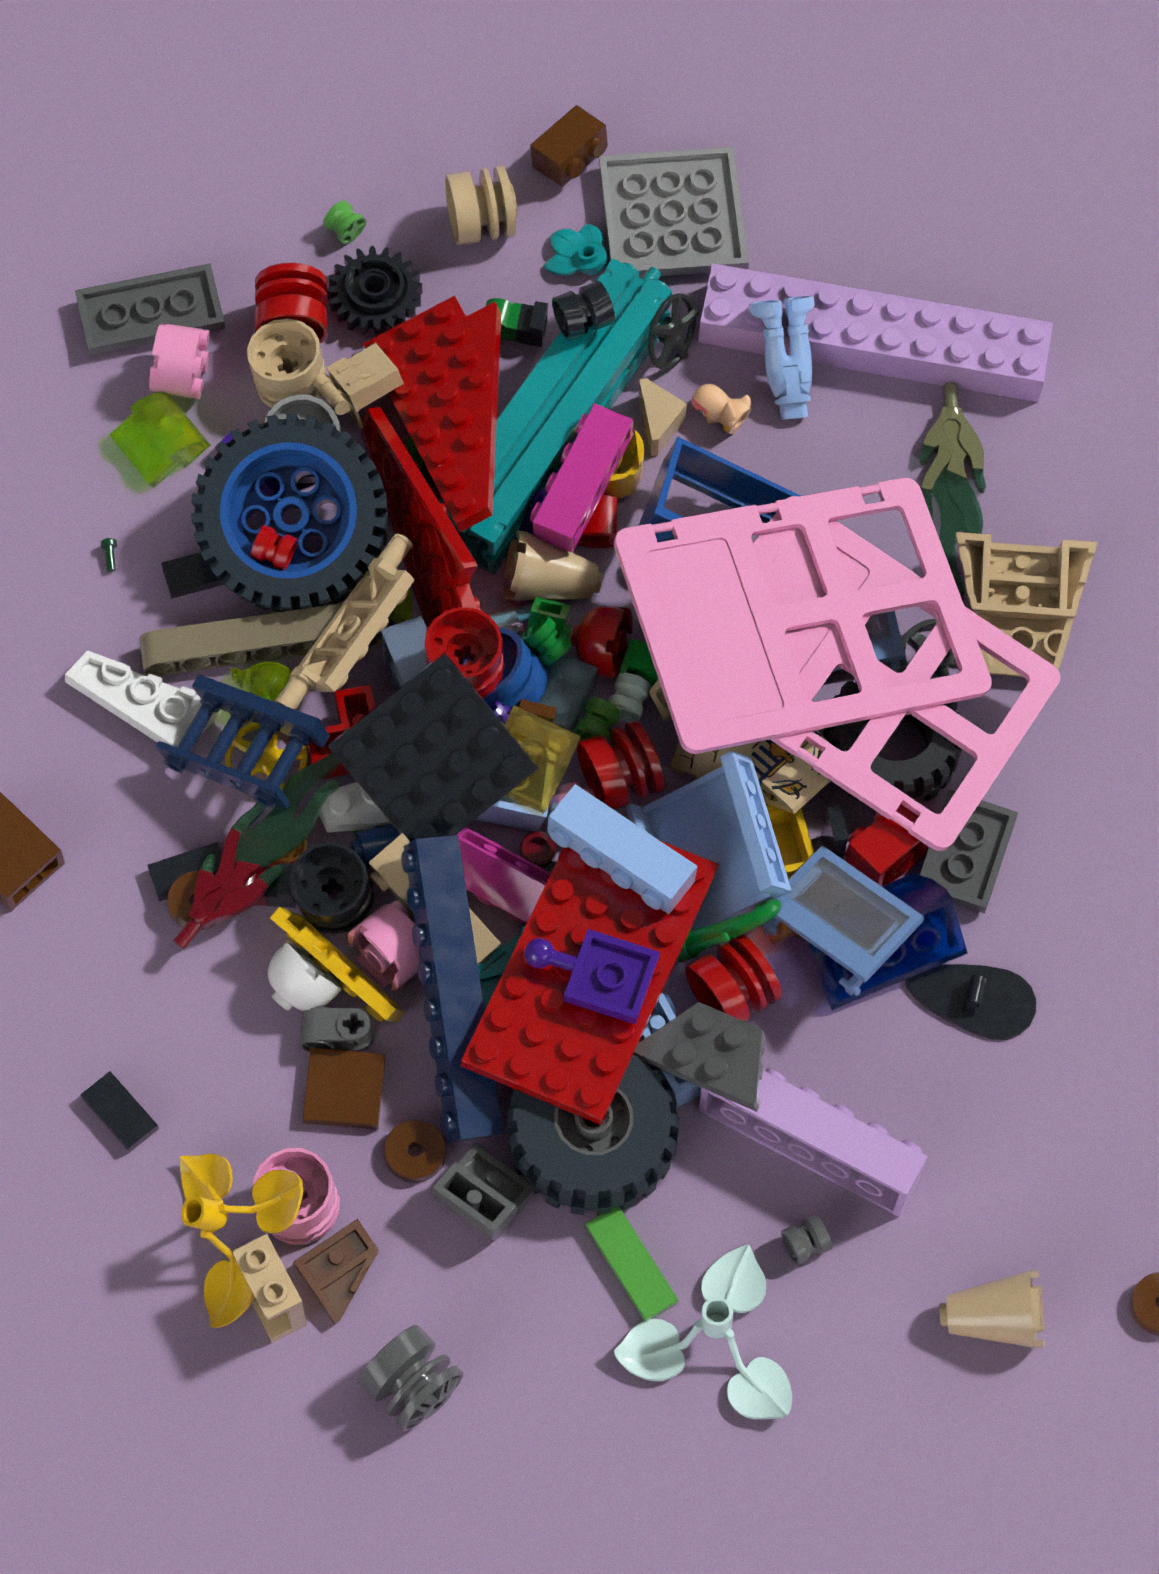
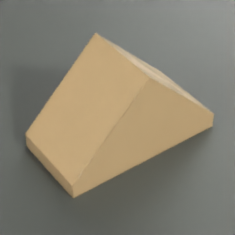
(660, 413)

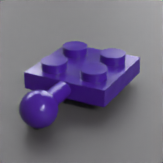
(606, 975)

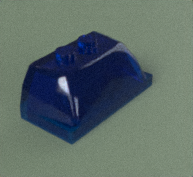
(930, 945)

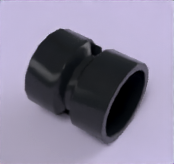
(583, 310)

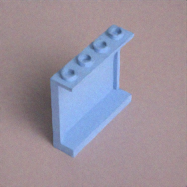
(725, 823)

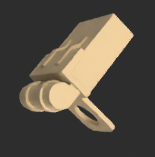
(358, 381)

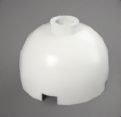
(299, 979)

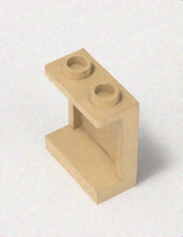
(273, 1291)

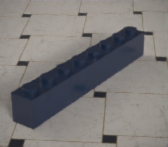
(450, 983)

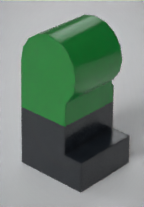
(522, 321)

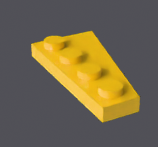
(332, 959)

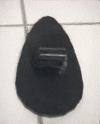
(977, 998)

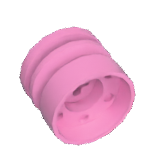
(320, 1197)

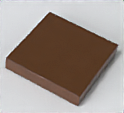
(344, 1088)

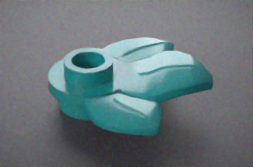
(577, 251)

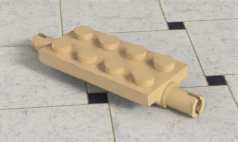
(353, 626)

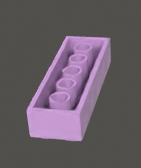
(825, 1140)

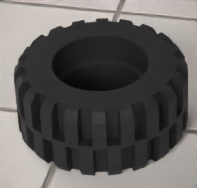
(915, 777)

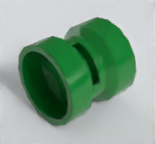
(546, 639)

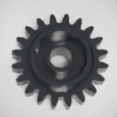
(397, 284)

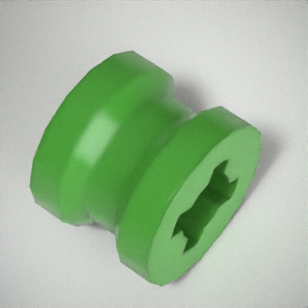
(344, 222)

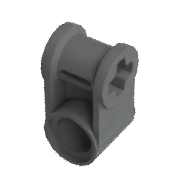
(332, 1027)

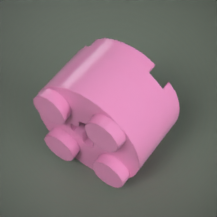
(179, 360)
(387, 945)

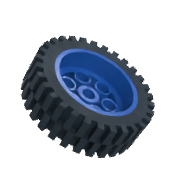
(285, 453)

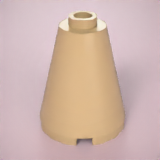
(547, 572)
(998, 1311)

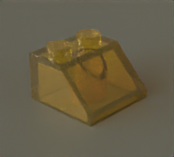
(549, 748)

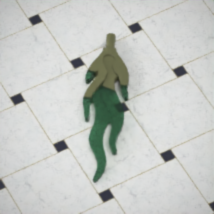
(947, 479)

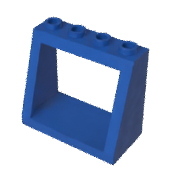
(712, 477)

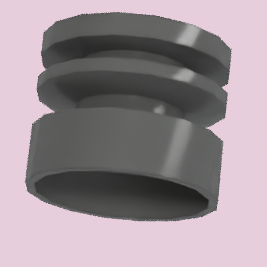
(404, 1370)

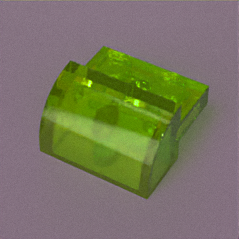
(159, 437)

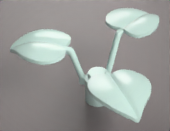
(728, 1286)

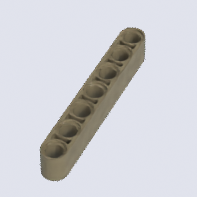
(235, 641)

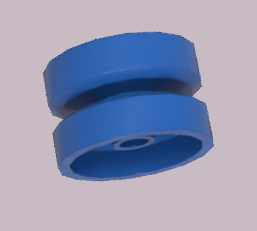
(522, 675)

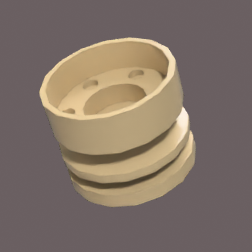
(480, 205)
(285, 360)

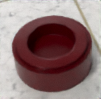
(538, 848)

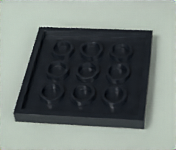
(433, 754)

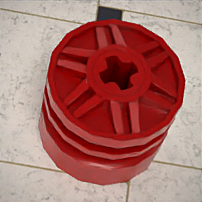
(292, 293)
(472, 637)
(626, 764)
(736, 980)

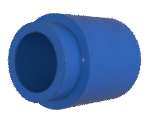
(373, 841)

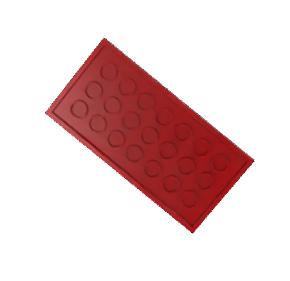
(559, 1048)

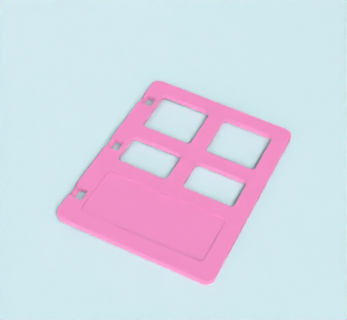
(724, 638)
(820, 650)

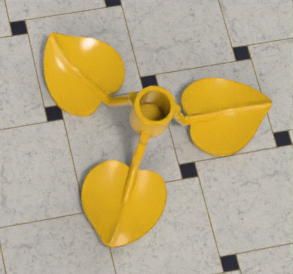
(205, 1183)

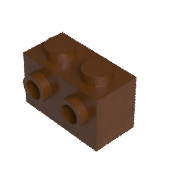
(569, 146)

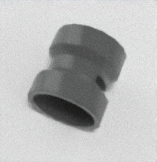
(806, 1239)

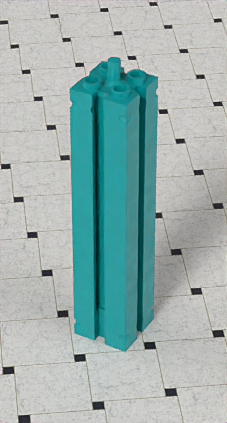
(553, 399)

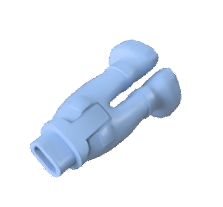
(792, 373)

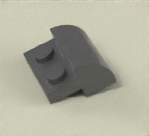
(483, 1192)

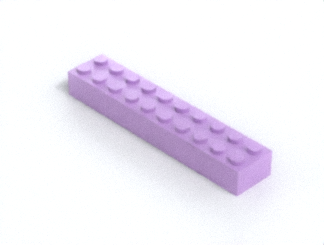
(885, 333)

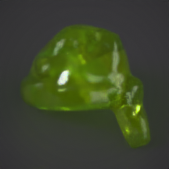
(262, 679)

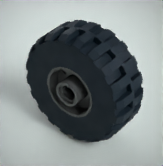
(599, 1163)

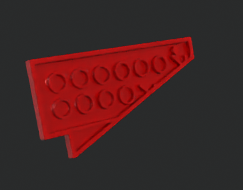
(451, 399)
(438, 554)

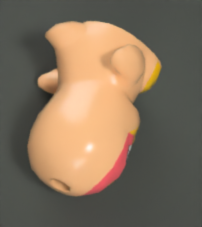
(719, 408)

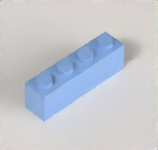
(621, 849)

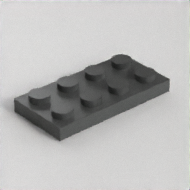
(132, 309)

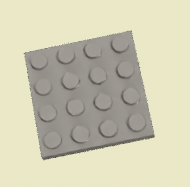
(674, 210)

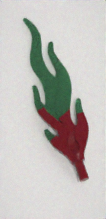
(248, 852)

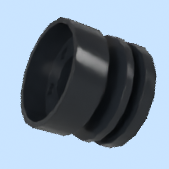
(318, 874)

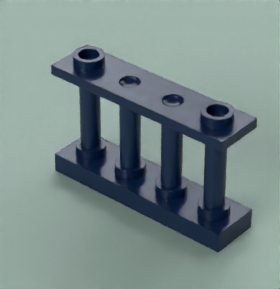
(243, 708)

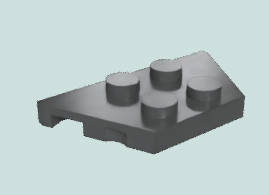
(710, 1052)

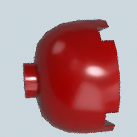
(602, 638)

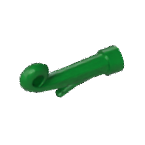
(724, 931)

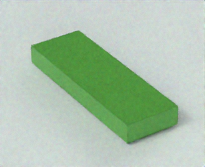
(631, 1263)

